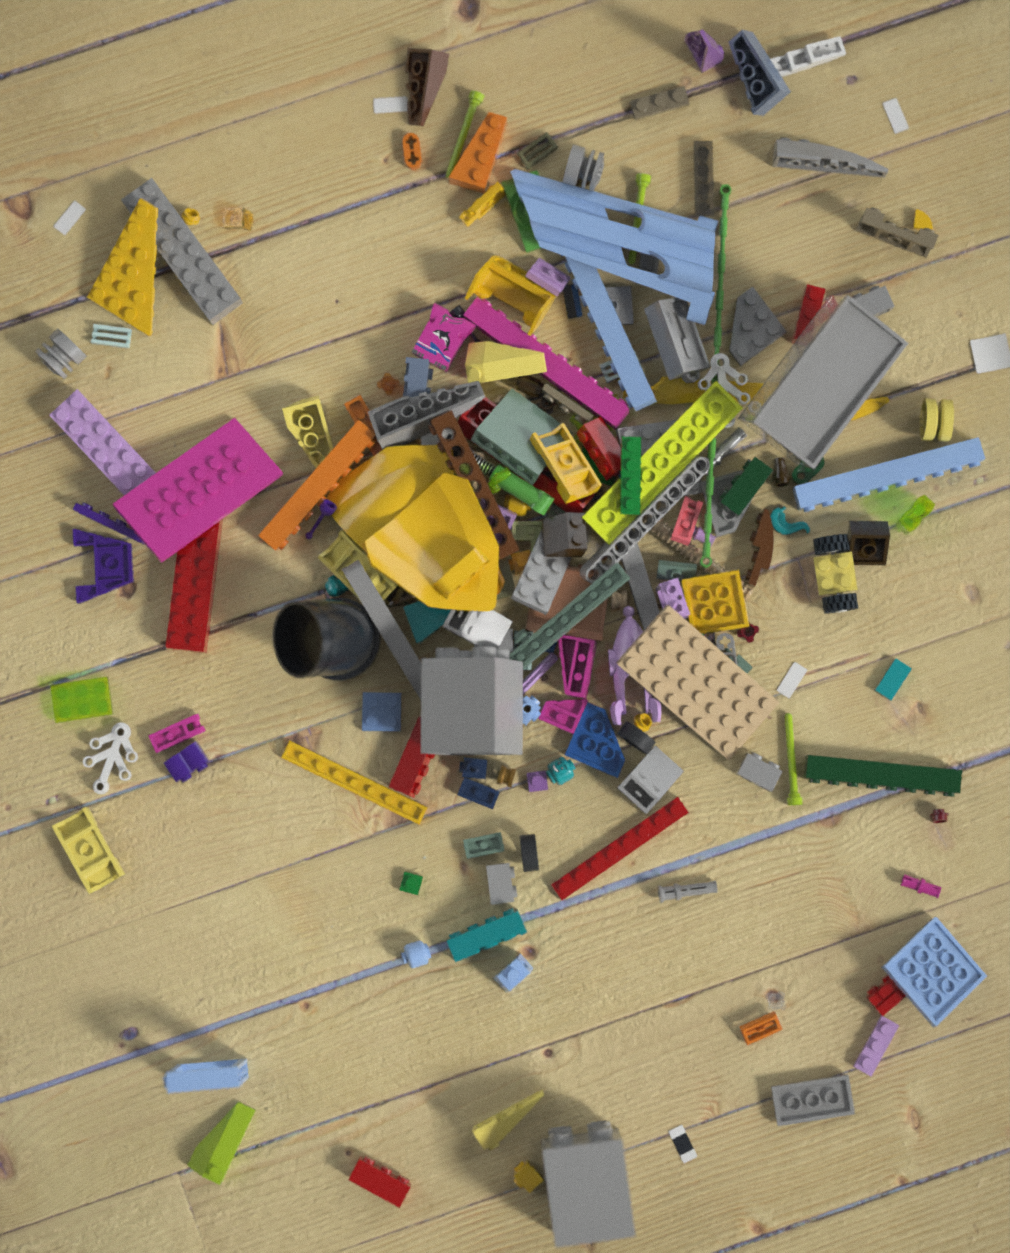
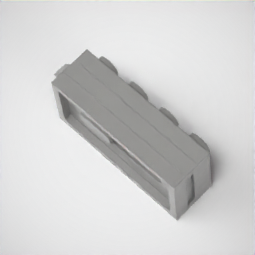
(677, 339)

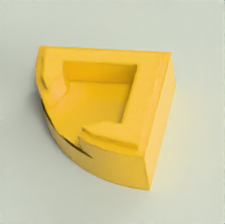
(921, 220)

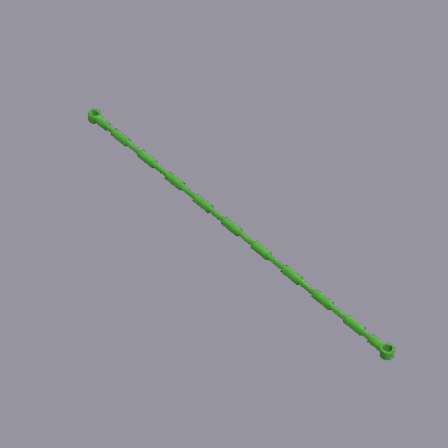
(717, 343)

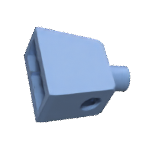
(513, 973)

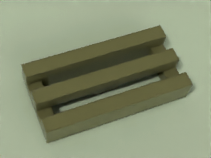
(550, 142)

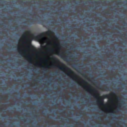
(458, 312)

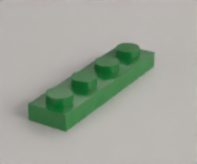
(630, 475)

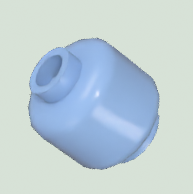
(416, 954)

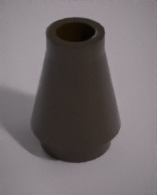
(780, 474)

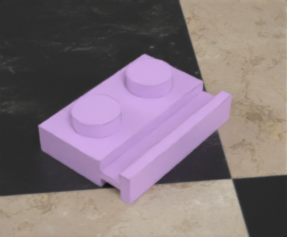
(548, 277)

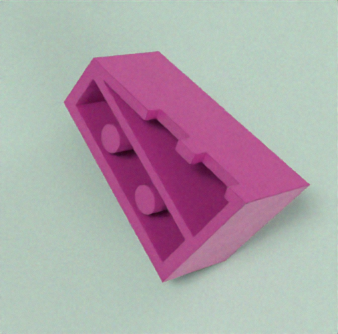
(577, 664)

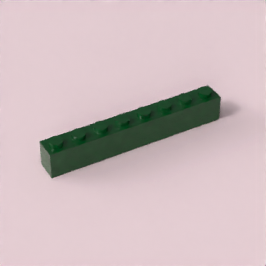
(882, 774)

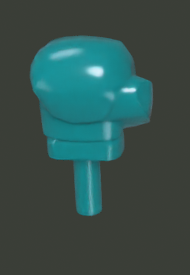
(335, 587)

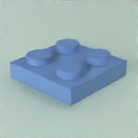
(381, 712)

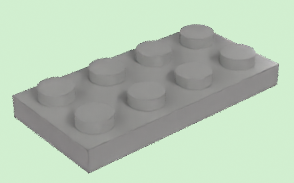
(812, 1100)

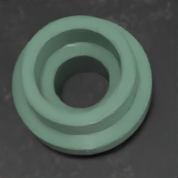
(521, 637)

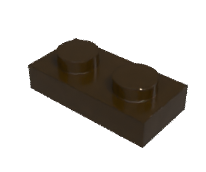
(398, 596)

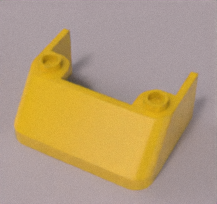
(511, 285)

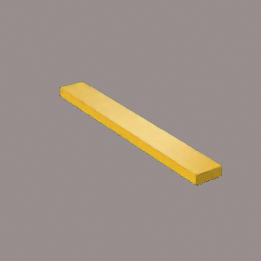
(354, 782)

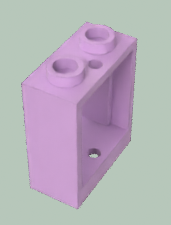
(669, 593)

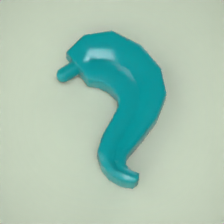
(781, 526)

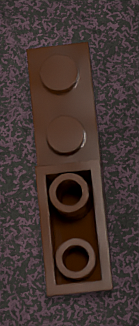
(763, 541)

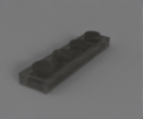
(703, 178)

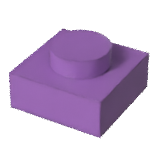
(537, 781)

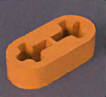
(416, 151)

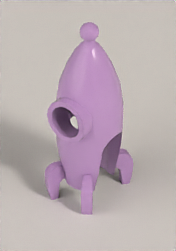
(625, 637)

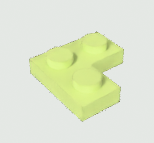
(526, 531)

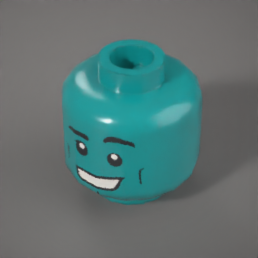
(560, 771)

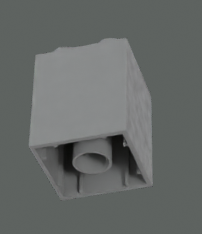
(471, 703)
(587, 1185)

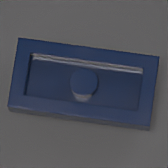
(478, 793)

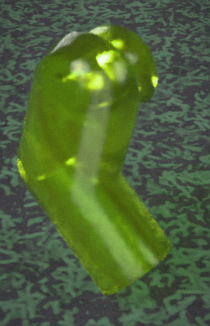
(497, 478)

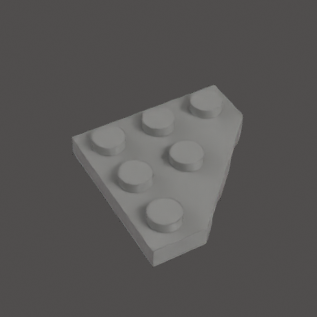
(753, 327)
(722, 520)

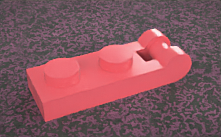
(686, 521)

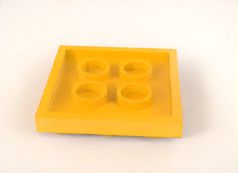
(716, 602)

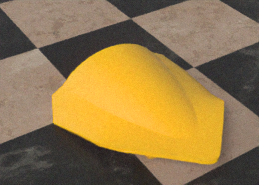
(384, 488)
(441, 548)

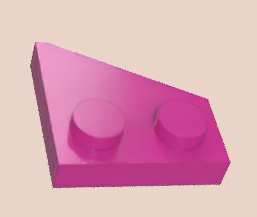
(563, 713)

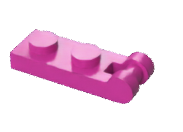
(176, 733)

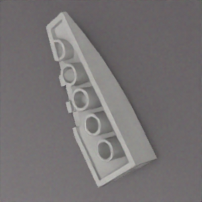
(823, 158)
(409, 417)

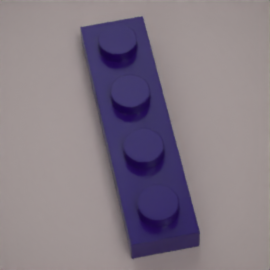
(103, 518)

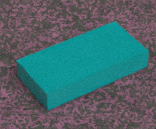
(893, 679)

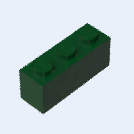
(745, 486)

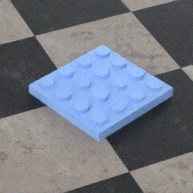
(934, 971)

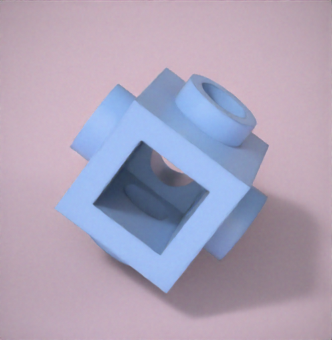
(533, 703)

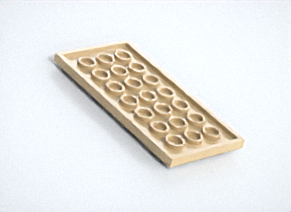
(697, 682)

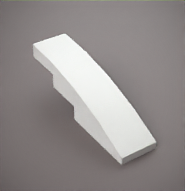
(809, 56)

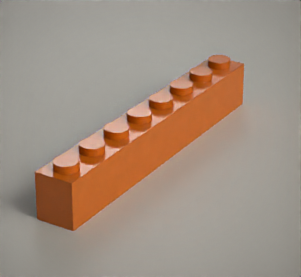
(317, 485)

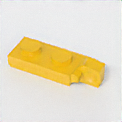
(483, 204)

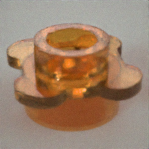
(393, 383)

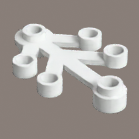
(720, 371)
(112, 754)

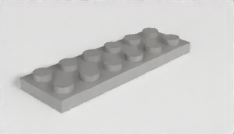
(541, 575)

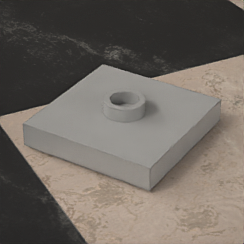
(622, 302)

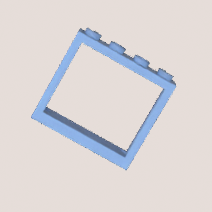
(206, 1075)

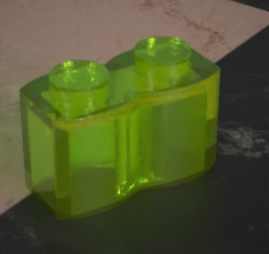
(917, 511)

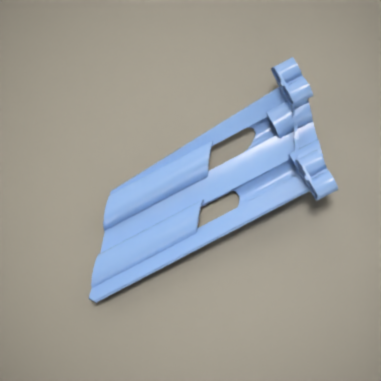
(577, 226)

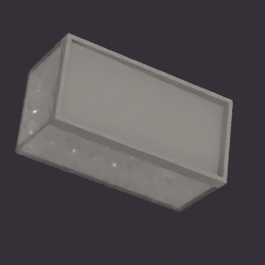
(823, 380)

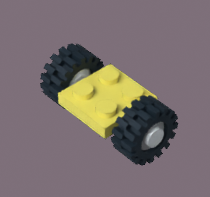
(835, 573)

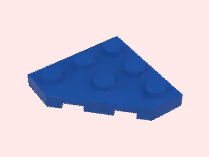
(596, 742)

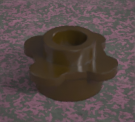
(547, 408)

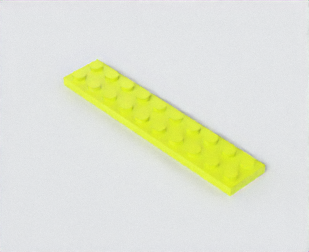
(666, 458)

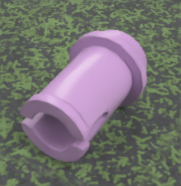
(700, 536)

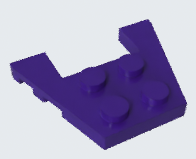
(112, 564)

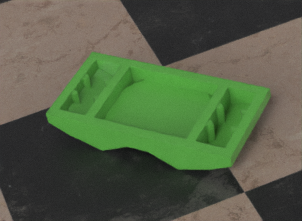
(520, 215)

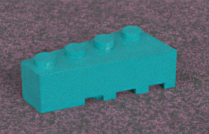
(486, 935)

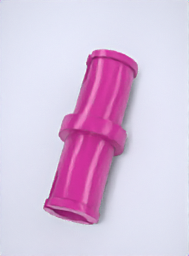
(921, 886)

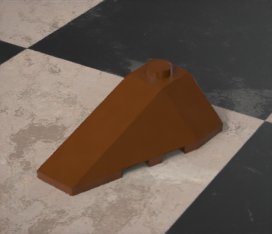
(426, 73)

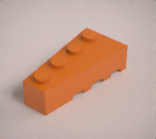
(478, 159)

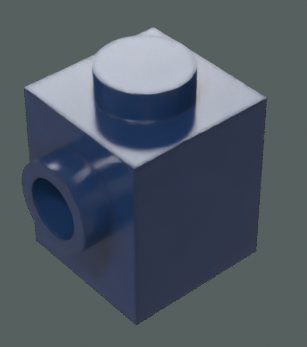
(473, 768)

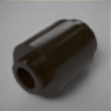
(529, 385)

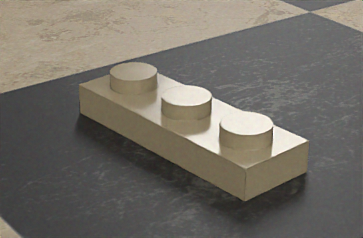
(659, 103)
(566, 405)

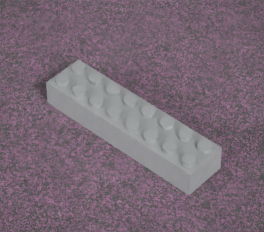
(187, 256)

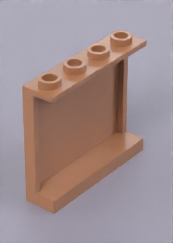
(570, 587)

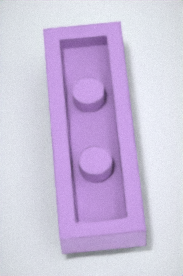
(876, 1045)

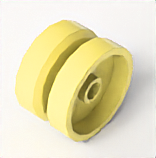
(936, 419)

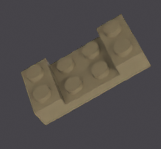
(919, 243)

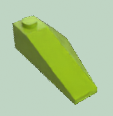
(216, 1151)

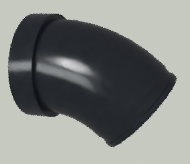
(347, 639)

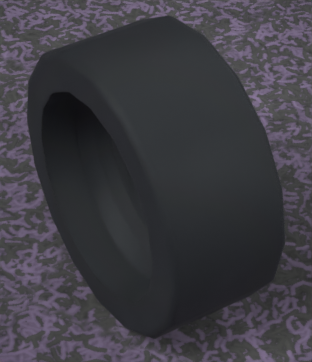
(636, 737)
(529, 853)

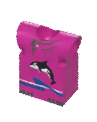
(442, 338)

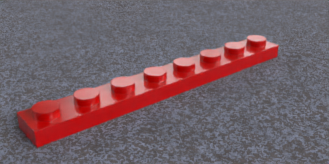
(619, 848)

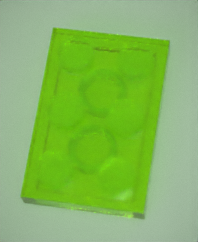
(81, 699)

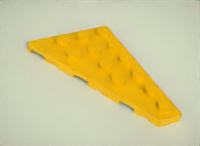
(128, 275)

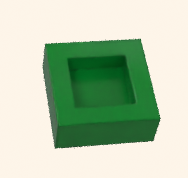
(411, 883)

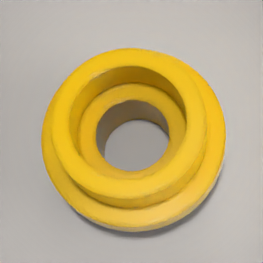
(190, 216)
(642, 721)

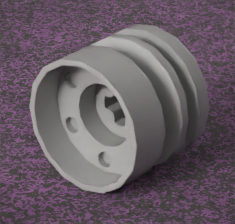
(583, 167)
(60, 353)

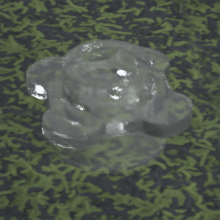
(772, 997)

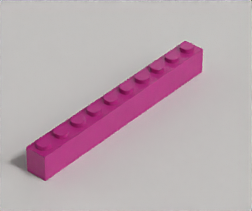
(559, 372)

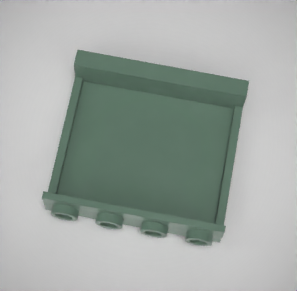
(508, 431)

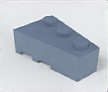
(417, 377)

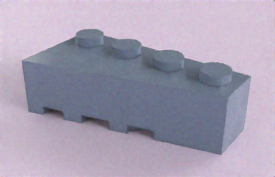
(761, 79)

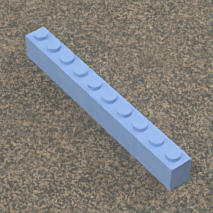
(613, 334)
(887, 474)

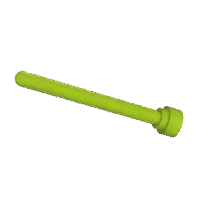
(475, 99)
(642, 181)
(794, 796)

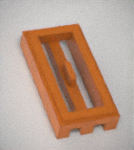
(759, 1025)

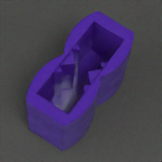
(186, 762)

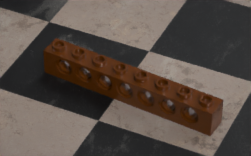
(447, 420)

